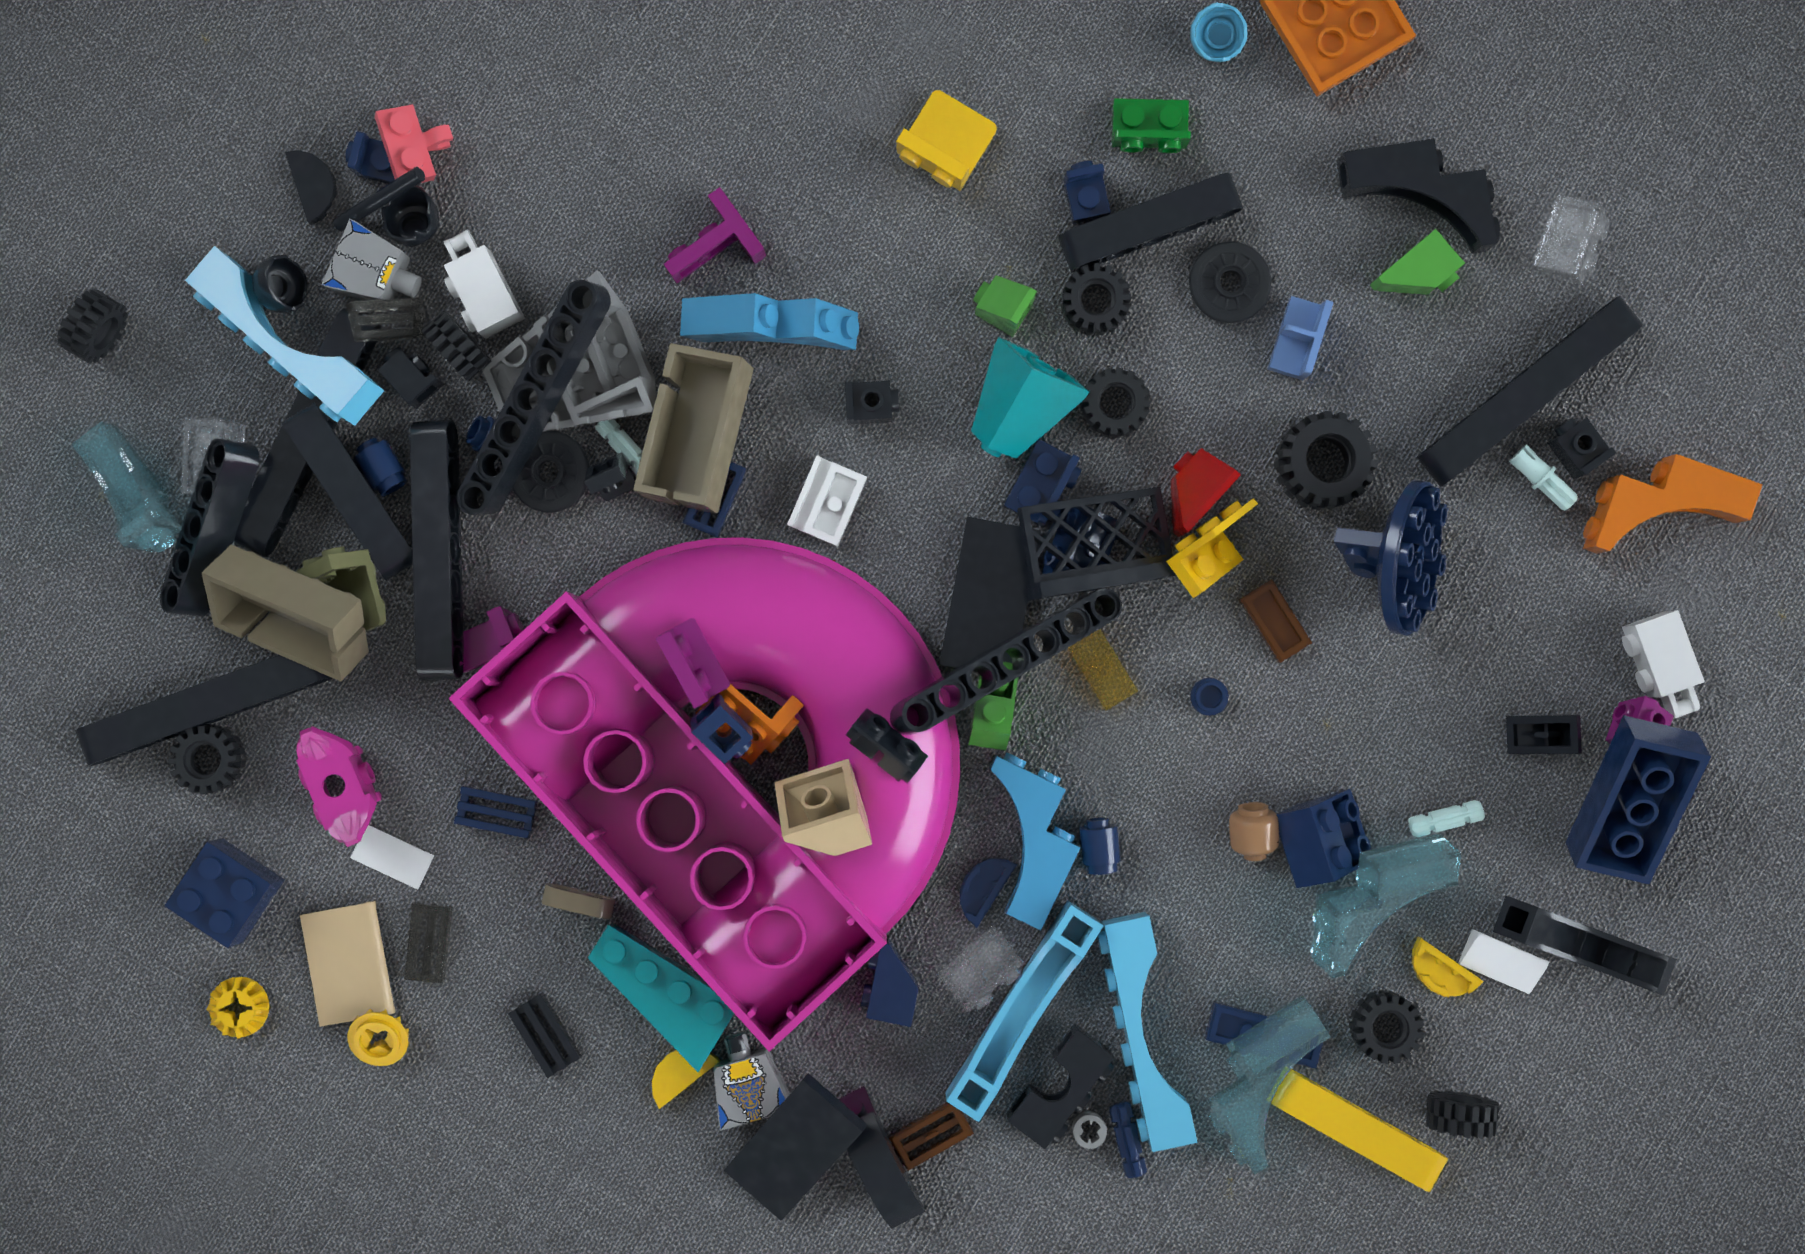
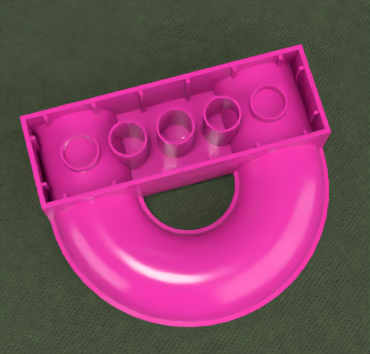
(603, 741)

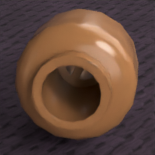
(1254, 831)

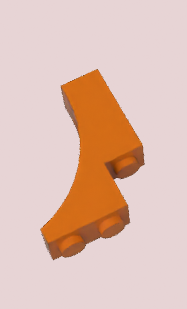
(1677, 487)

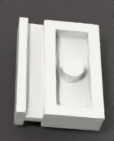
(827, 501)

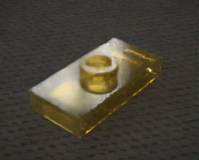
(1102, 669)

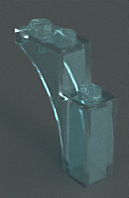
(131, 489)
(1385, 883)
(1261, 1062)

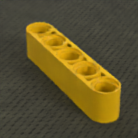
(1359, 1130)

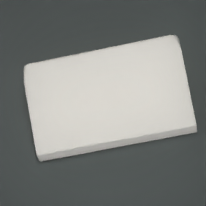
(1502, 962)

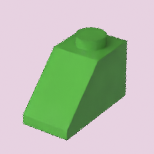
(1422, 269)
(1004, 303)

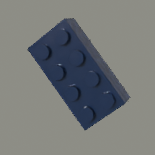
(1637, 799)

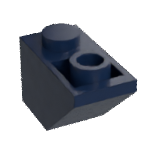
(893, 988)

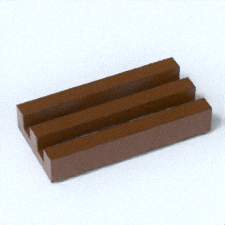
(958, 1118)

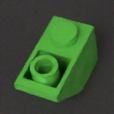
(994, 716)

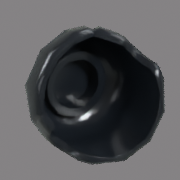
(410, 218)
(279, 284)

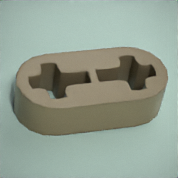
(578, 901)

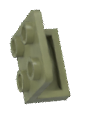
(353, 574)

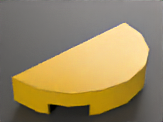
(1440, 972)
(675, 1075)

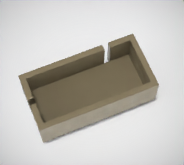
(694, 430)
(306, 617)

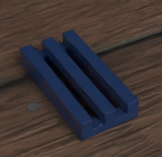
(724, 511)
(464, 806)

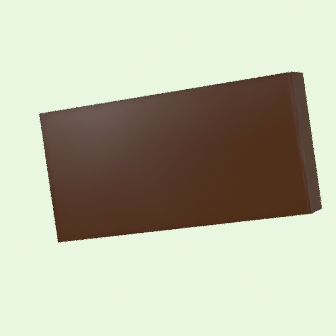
(1275, 621)

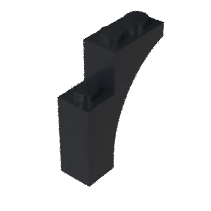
(1413, 174)
(1584, 945)

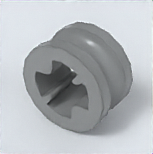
(1077, 1130)

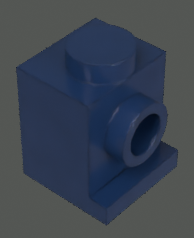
(721, 744)

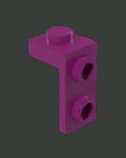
(490, 637)

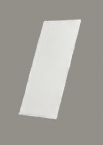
(392, 857)

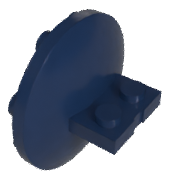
(1402, 557)

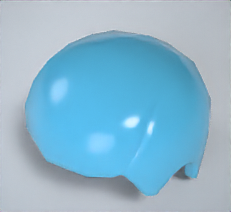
(1218, 32)

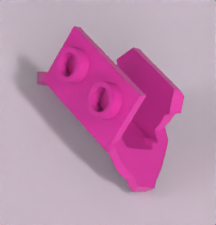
(327, 754)

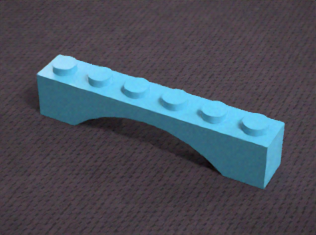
(334, 380)
(1021, 1009)
(1164, 1111)

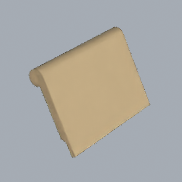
(346, 963)

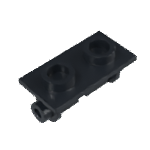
(901, 755)

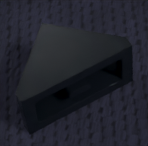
(1544, 734)

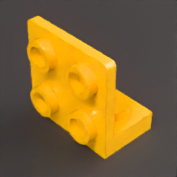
(1211, 555)

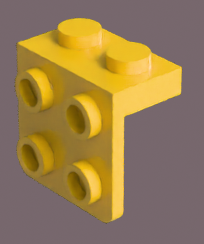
(946, 140)

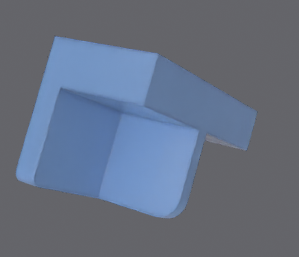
(1299, 337)

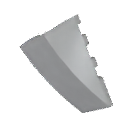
(609, 381)

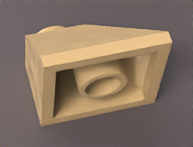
(823, 810)

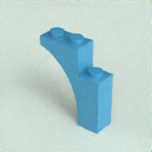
(769, 320)
(1045, 854)

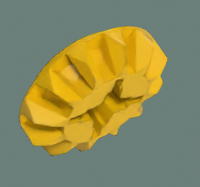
(249, 994)
(382, 1051)

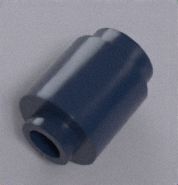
(380, 466)
(1100, 846)

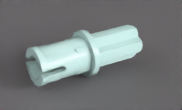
(1543, 477)

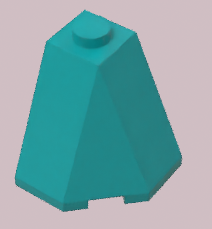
(1021, 400)

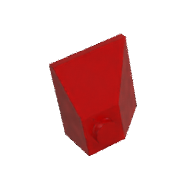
(1197, 487)

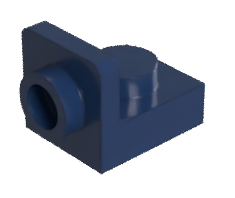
(368, 159)
(1086, 192)

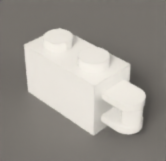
(480, 286)
(1664, 661)

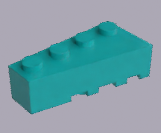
(664, 992)

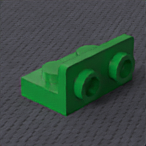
(1150, 125)

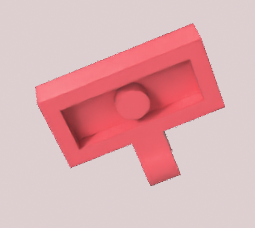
(407, 144)

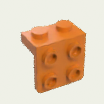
(766, 732)

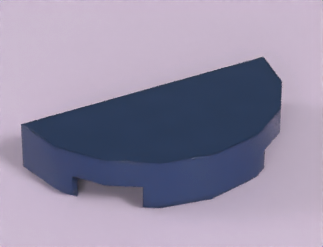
(982, 887)

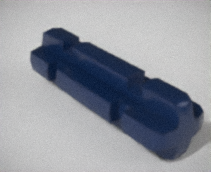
(1127, 1139)

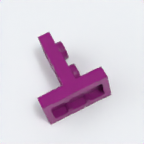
(714, 240)

